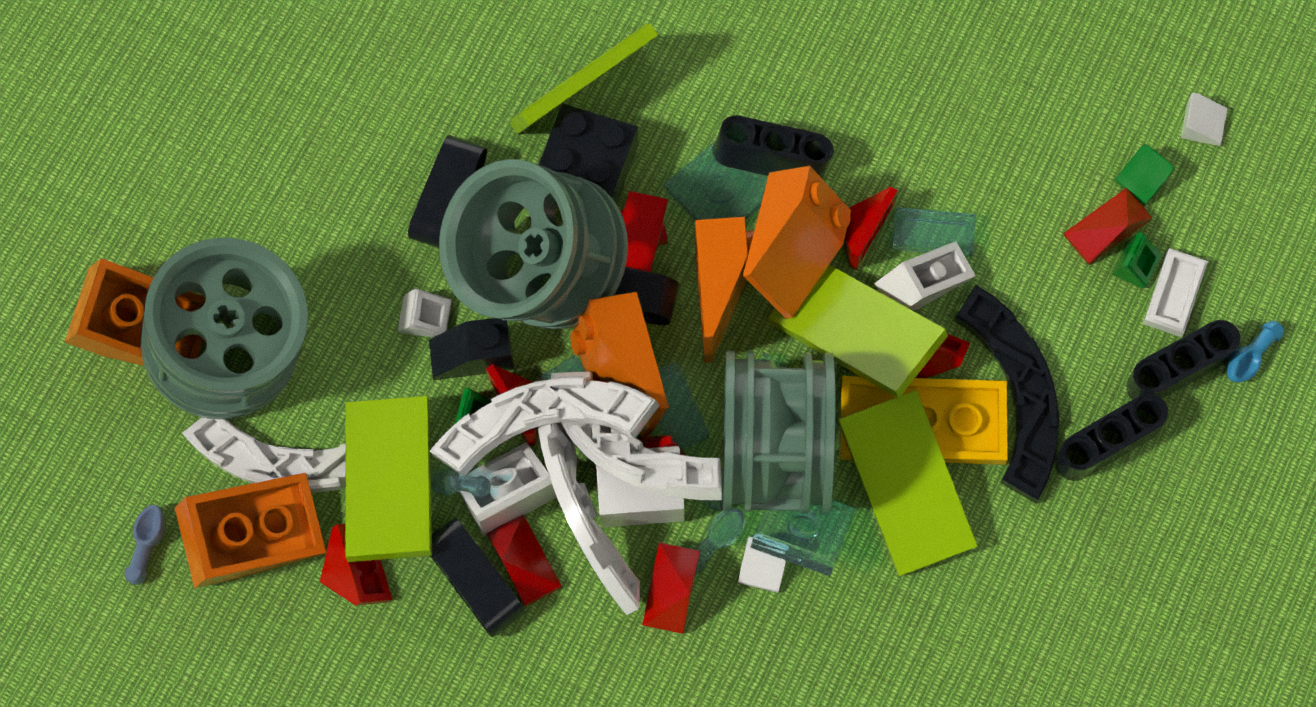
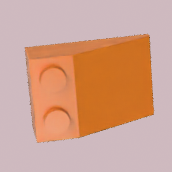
(794, 237)
(720, 262)
(112, 314)
(619, 350)
(249, 529)

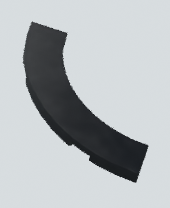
(1030, 387)

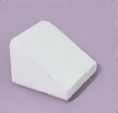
(1203, 120)
(424, 314)
(761, 569)

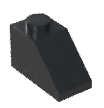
(471, 349)

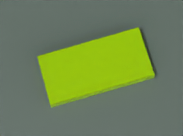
(583, 78)
(863, 331)
(387, 479)
(907, 483)

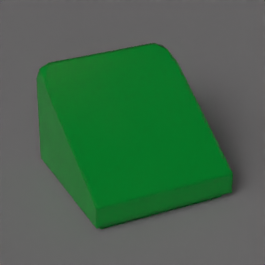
(1145, 174)

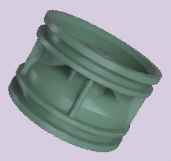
(581, 255)
(204, 383)
(778, 434)

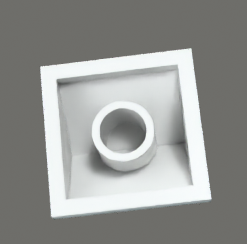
(517, 488)
(629, 505)

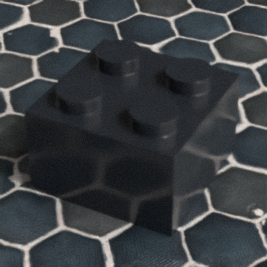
(591, 148)

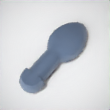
(147, 533)

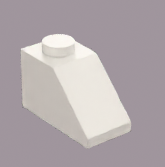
(926, 277)

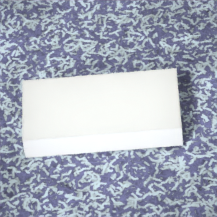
(1175, 292)

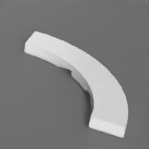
(539, 405)
(259, 462)
(640, 466)
(579, 511)

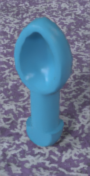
(1248, 359)

